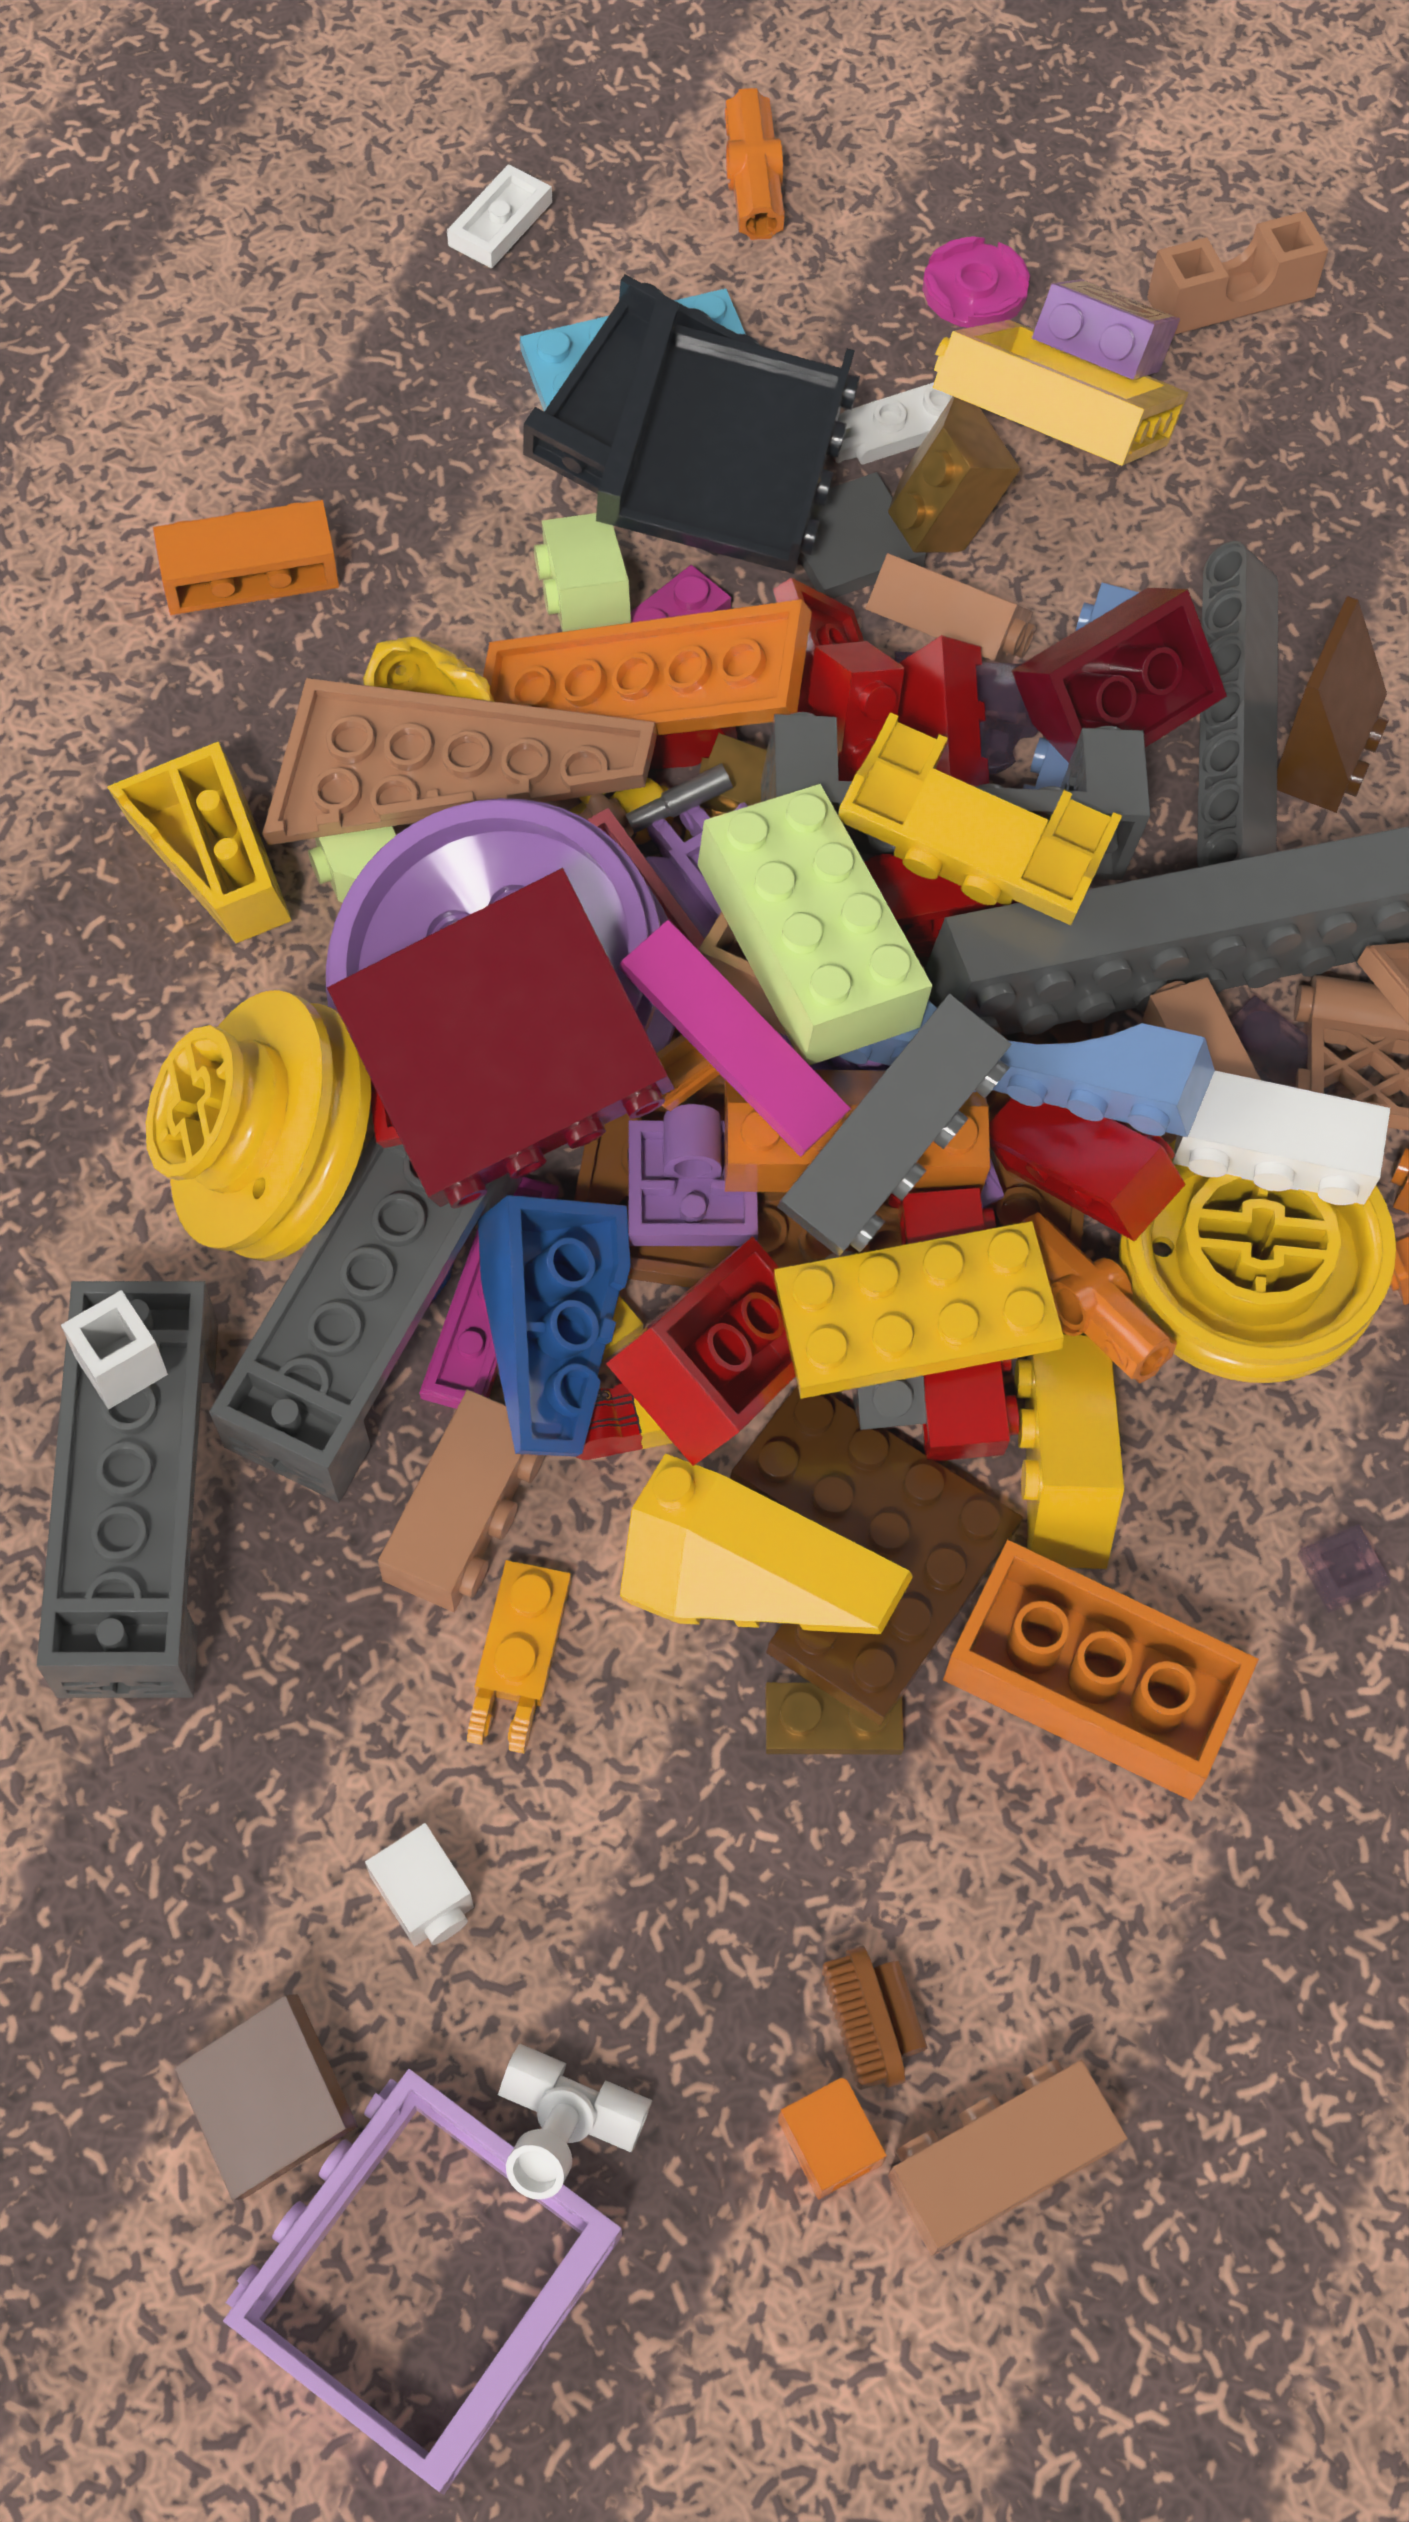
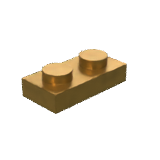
(813, 1722)

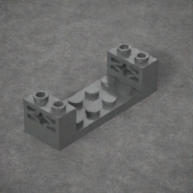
(1102, 774)
(344, 1323)
(125, 1509)

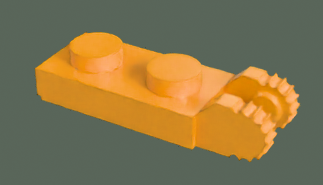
(519, 1648)

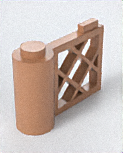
(1366, 1023)

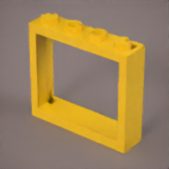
(1057, 392)

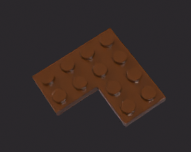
(894, 1505)

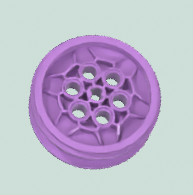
(478, 856)

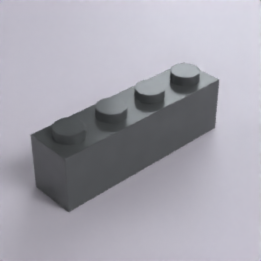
(895, 1125)

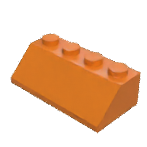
(763, 1162)

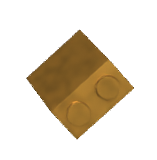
(952, 481)

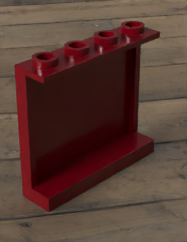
(501, 1041)

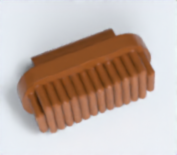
(873, 2017)

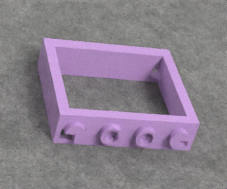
(307, 2226)

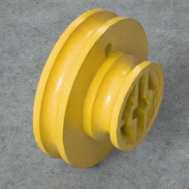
(260, 1124)
(1261, 1276)

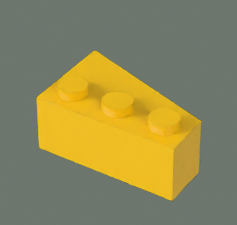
(207, 836)
(1071, 1453)

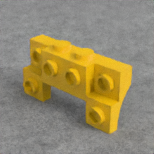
(971, 835)

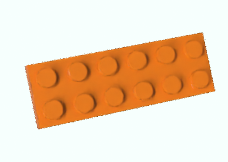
(665, 671)

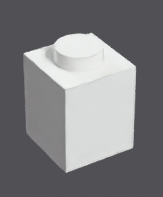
(114, 1349)
(421, 1887)

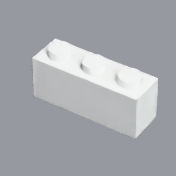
(1286, 1139)

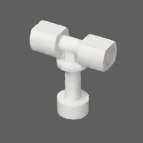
(566, 2115)

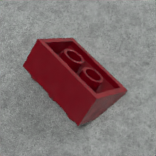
(1127, 669)

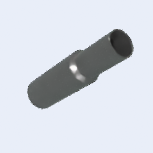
(681, 798)

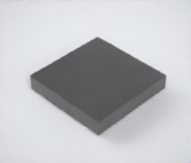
(854, 538)

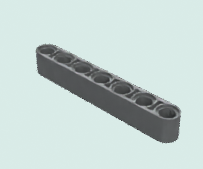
(1241, 730)

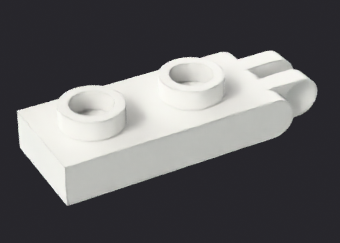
(891, 424)

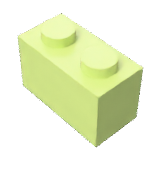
(582, 573)

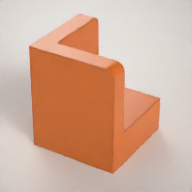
(831, 2137)

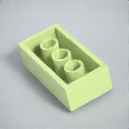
(813, 924)

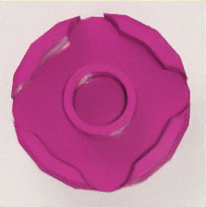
(975, 297)

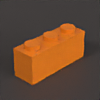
(246, 557)

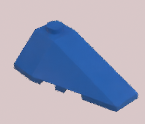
(550, 1305)

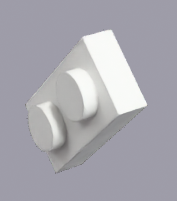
(499, 216)

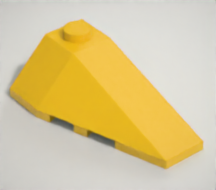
(731, 1554)

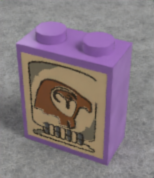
(1105, 328)

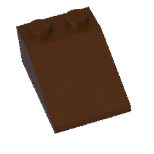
(1336, 717)

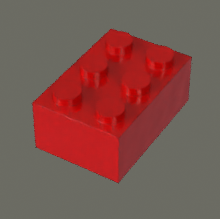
(712, 1355)

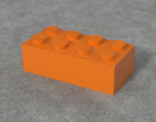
(1100, 1670)

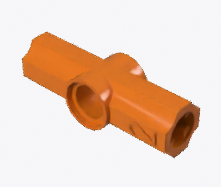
(754, 164)
(1099, 1302)

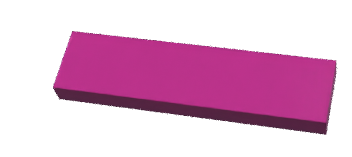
(734, 1037)
(465, 1346)

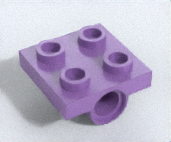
(680, 1183)

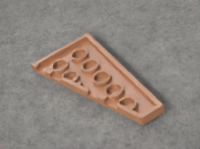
(400, 755)

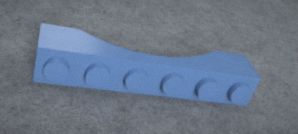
(1134, 1076)

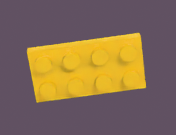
(917, 1309)

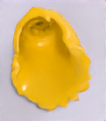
(424, 670)

